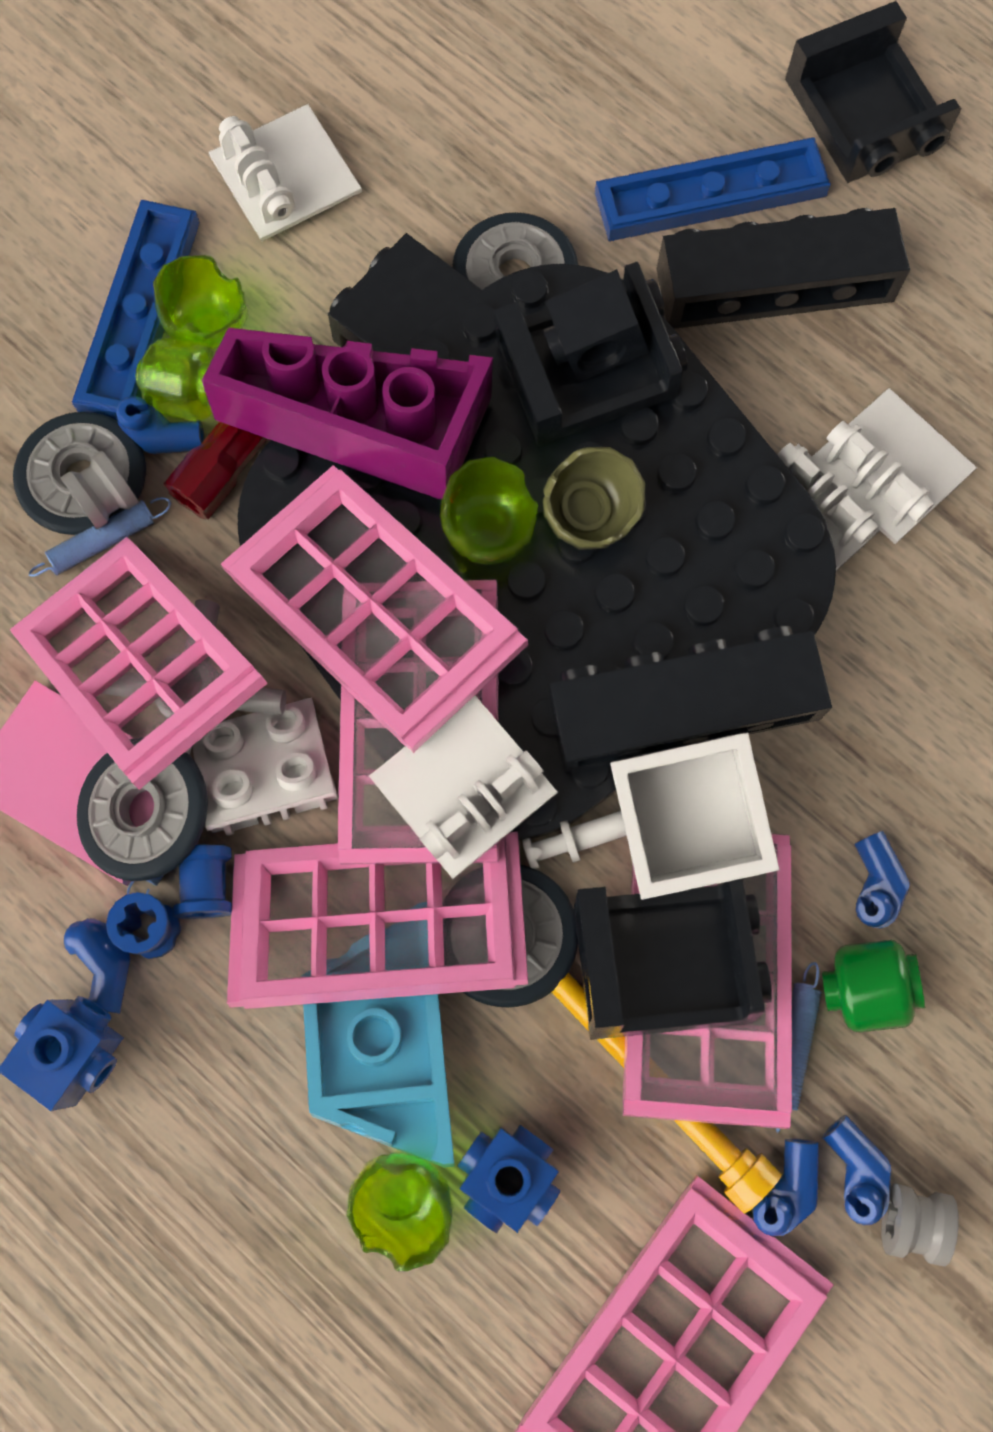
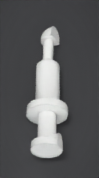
(575, 839)

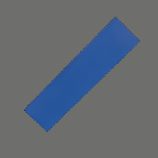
(711, 189)
(129, 315)

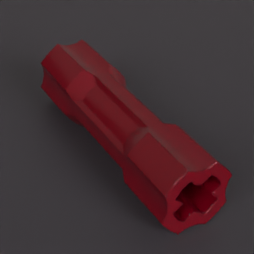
(212, 469)

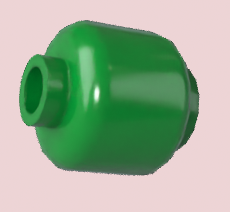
(874, 986)

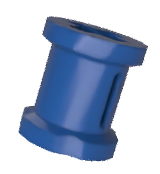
(203, 883)
(125, 918)

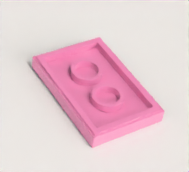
(44, 766)

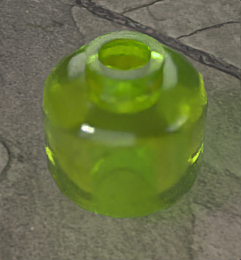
(173, 376)

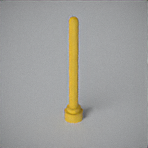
(745, 1176)

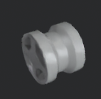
(99, 489)
(920, 1225)

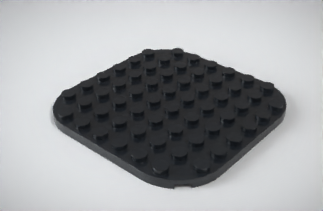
(716, 555)

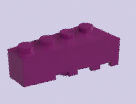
(353, 405)

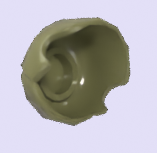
(594, 498)

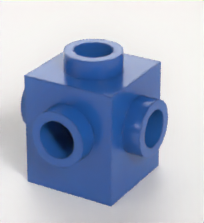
(62, 1052)
(490, 1155)

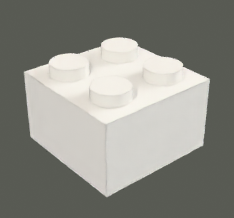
(694, 815)

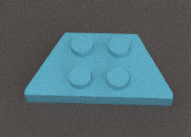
(381, 1072)

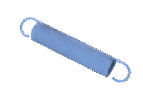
(95, 541)
(804, 1013)

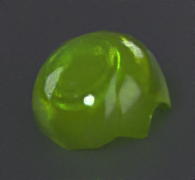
(198, 300)
(488, 511)
(401, 1210)

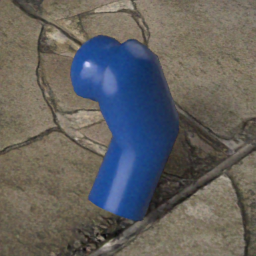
(154, 431)
(885, 885)
(106, 961)
(866, 1173)
(794, 1194)

